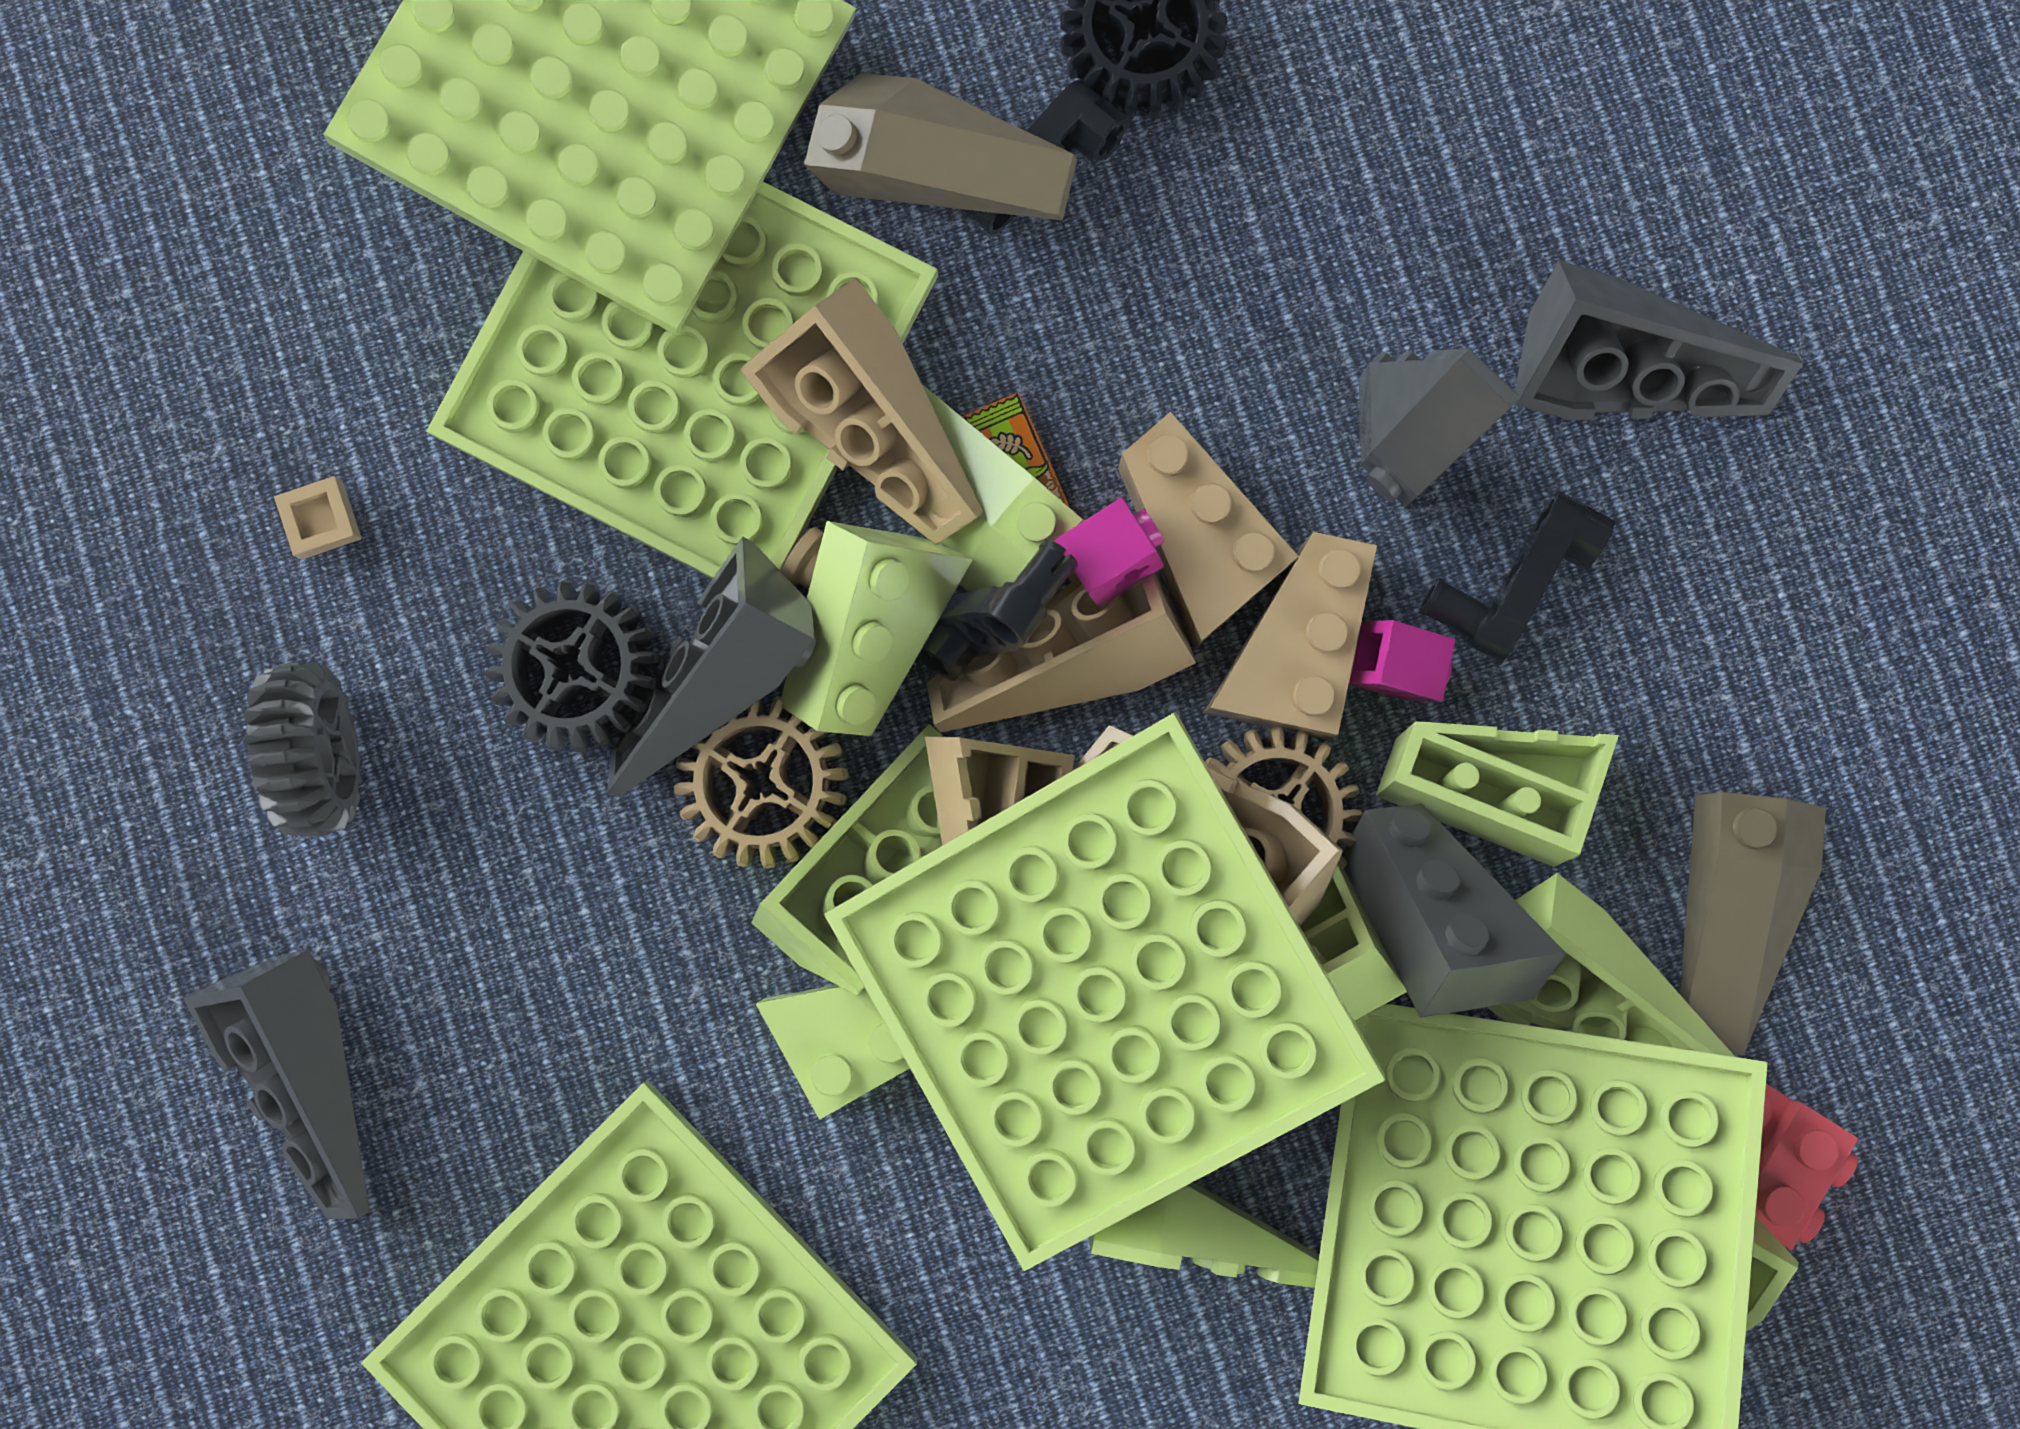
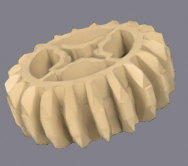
(1307, 770)
(744, 807)

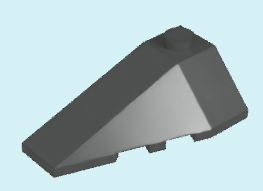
(1623, 349)
(1424, 416)
(740, 652)
(289, 1048)

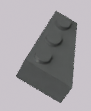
(1443, 916)

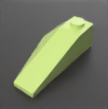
(1212, 1233)

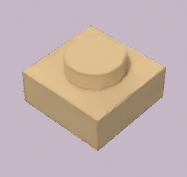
(317, 517)

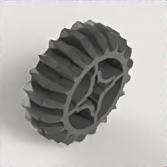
(526, 639)
(303, 749)

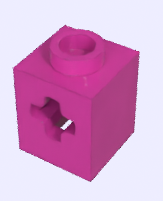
(1113, 550)
(1402, 661)

